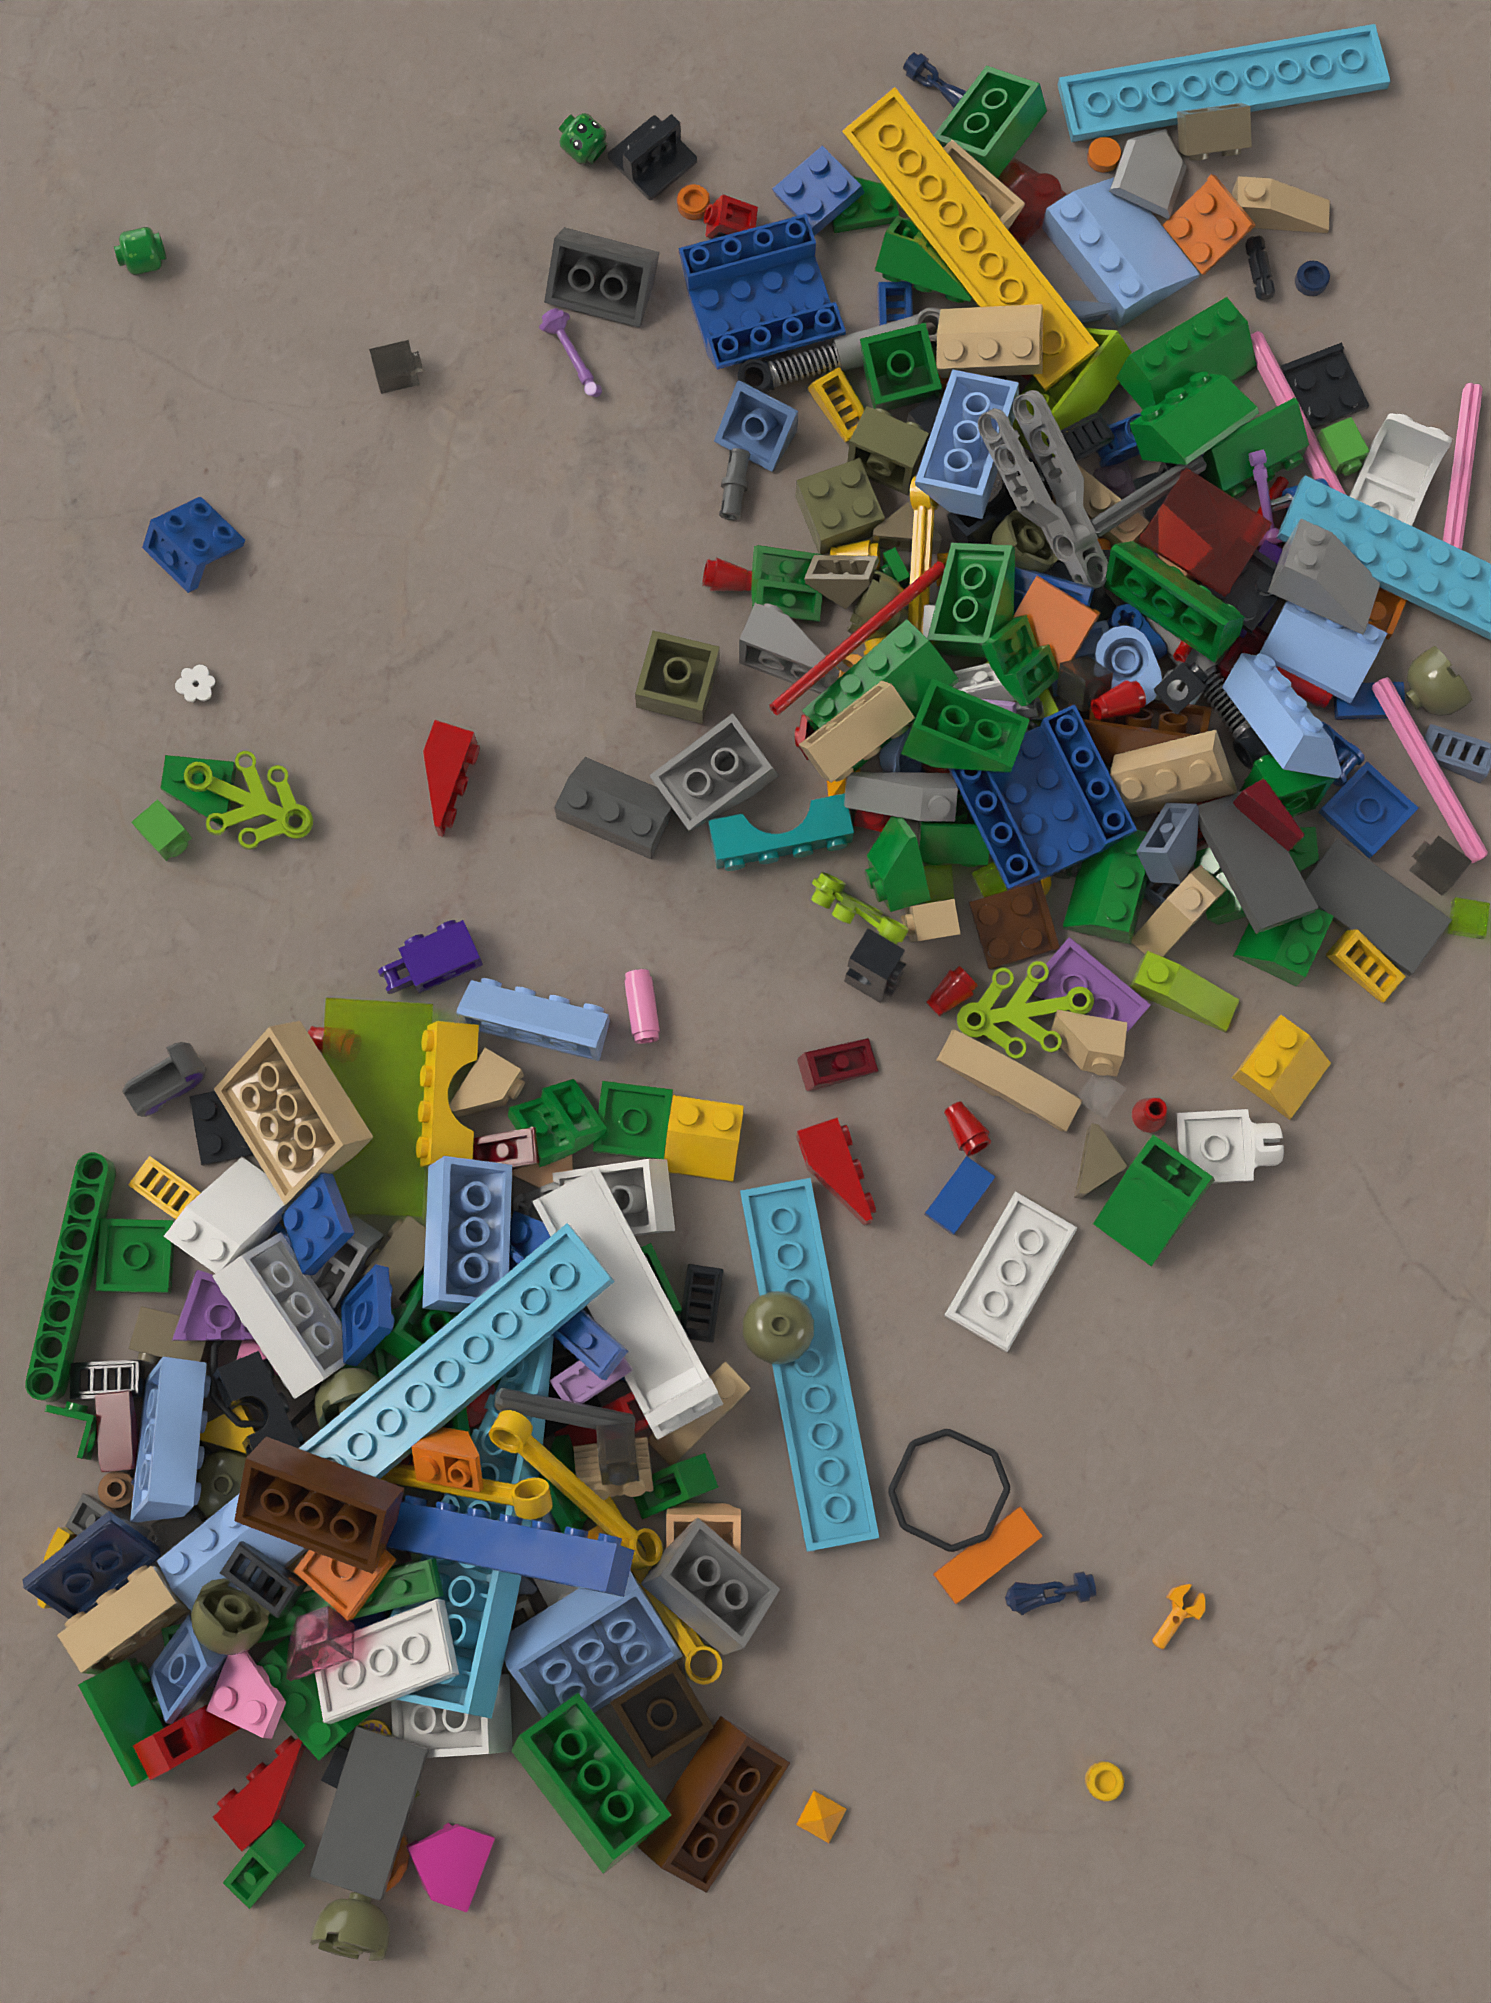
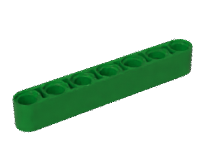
(77, 1294)

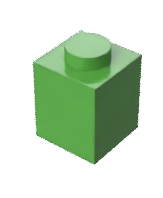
(1343, 446)
(162, 830)

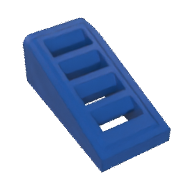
(900, 288)

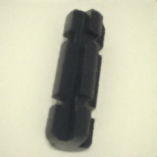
(1260, 267)

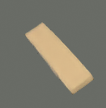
(1009, 1080)

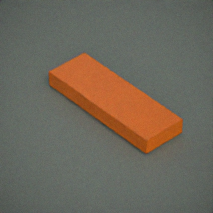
(984, 1559)

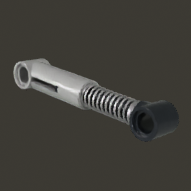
(843, 353)
(1246, 743)

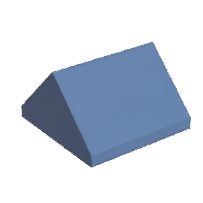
(757, 425)
(183, 1672)

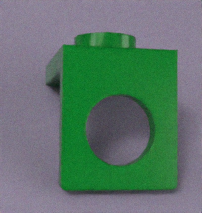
(79, 1412)

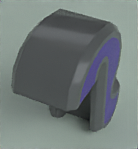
(165, 1080)

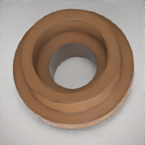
(127, 1489)

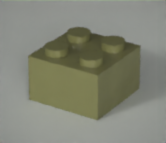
(888, 448)
(839, 505)
(677, 677)

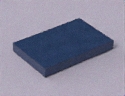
(91, 1566)

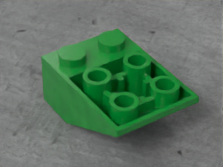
(911, 258)
(1153, 1200)

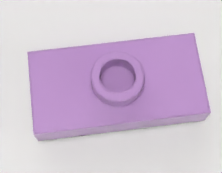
(581, 1384)

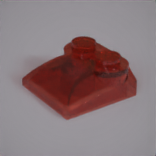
(1036, 191)

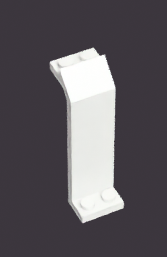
(634, 1309)

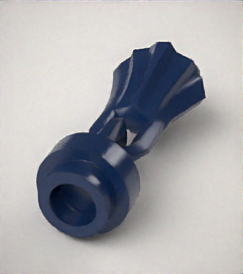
(915, 66)
(1026, 1597)

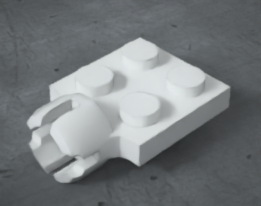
(1228, 1143)

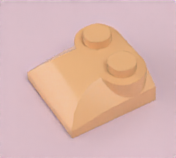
(720, 1517)

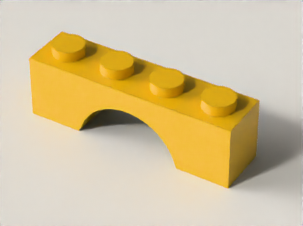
(447, 1050)

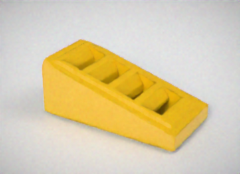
(817, 390)
(1347, 964)
(168, 1207)

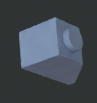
(1171, 843)

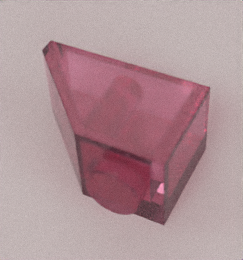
(319, 1642)

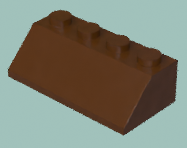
(1148, 727)
(317, 1504)
(714, 1804)

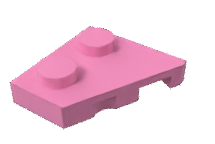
(246, 1696)

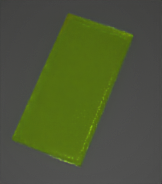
(378, 1063)

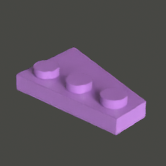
(1077, 968)
(208, 1314)

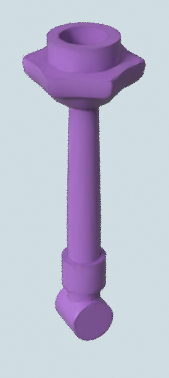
(555, 322)
(1260, 474)

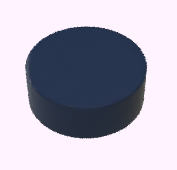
(1312, 278)

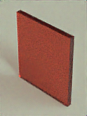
(1205, 532)

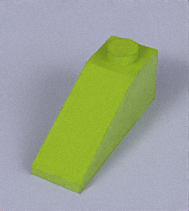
(1183, 991)

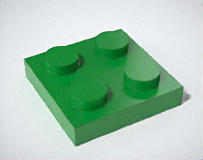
(634, 1120)
(134, 1256)

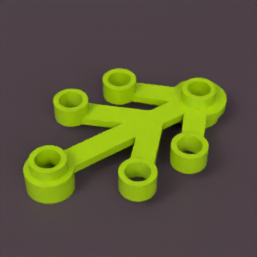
(253, 803)
(831, 887)
(1018, 1011)

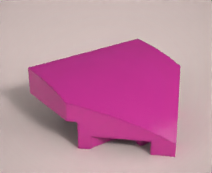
(451, 1863)

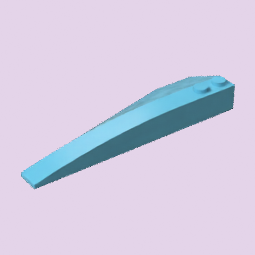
(476, 1598)

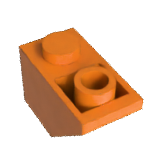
(448, 1460)

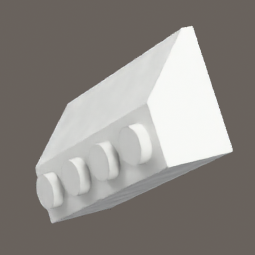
(284, 1314)

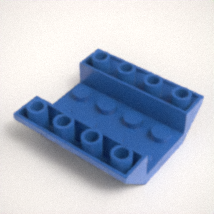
(759, 292)
(1050, 807)

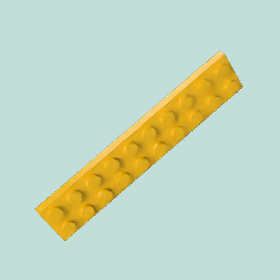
(964, 227)

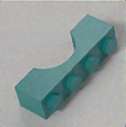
(739, 842)

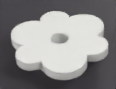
(190, 677)

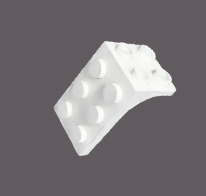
(1400, 467)

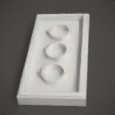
(1010, 1272)
(390, 1662)

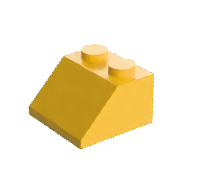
(1283, 1067)
(703, 1138)

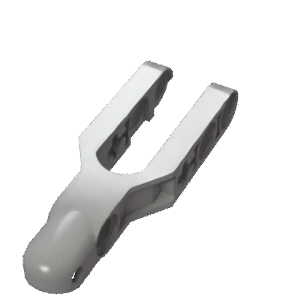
(1065, 523)

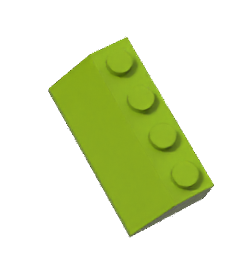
(1085, 386)

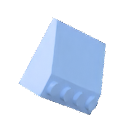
(1117, 250)
(589, 1647)

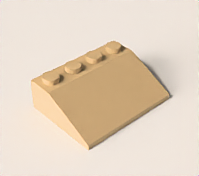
(292, 1110)

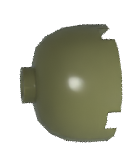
(1030, 543)
(872, 600)
(1435, 684)
(778, 1327)
(340, 1392)
(220, 1479)
(227, 1618)
(352, 1928)

